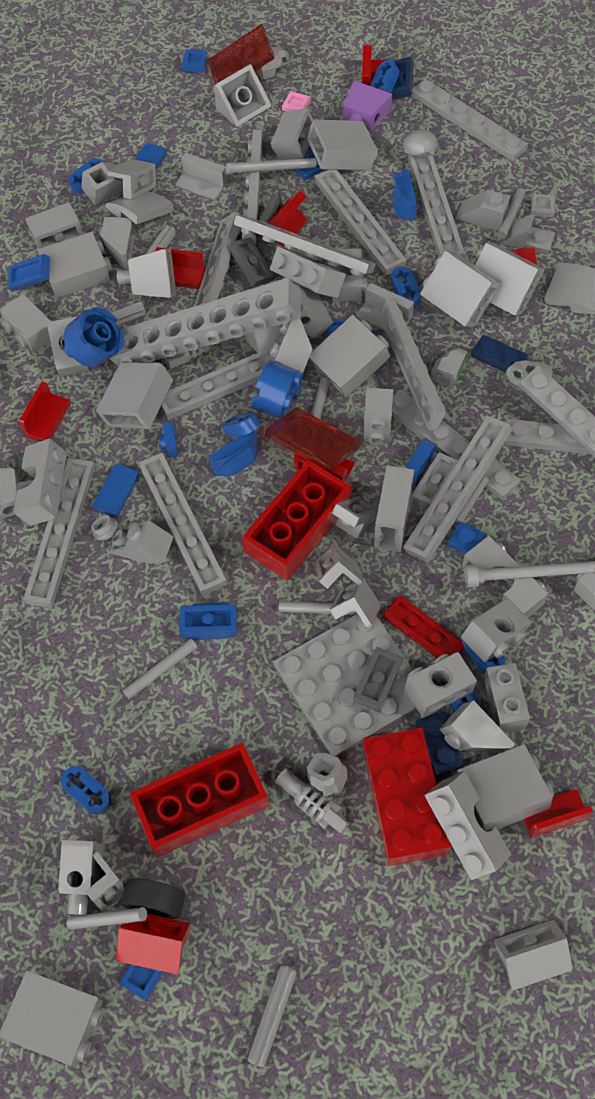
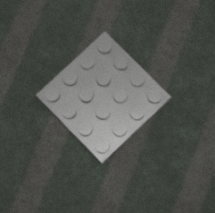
(326, 676)

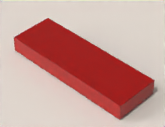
(422, 629)

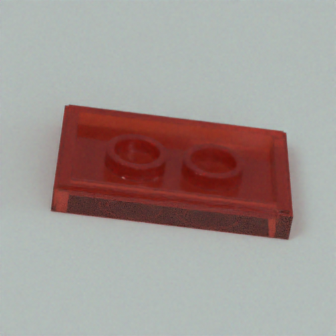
(251, 49)
(312, 439)

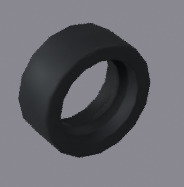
(154, 896)

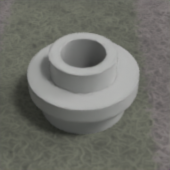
(104, 527)

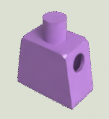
(366, 105)

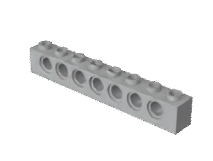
(211, 323)

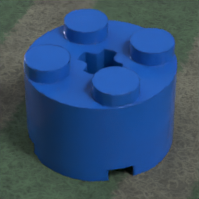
(93, 337)
(276, 389)

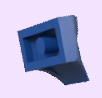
(404, 196)
(235, 455)
(208, 621)

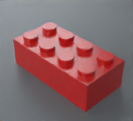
(296, 520)
(399, 779)
(199, 799)

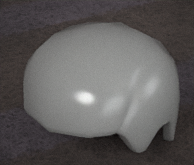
(420, 142)

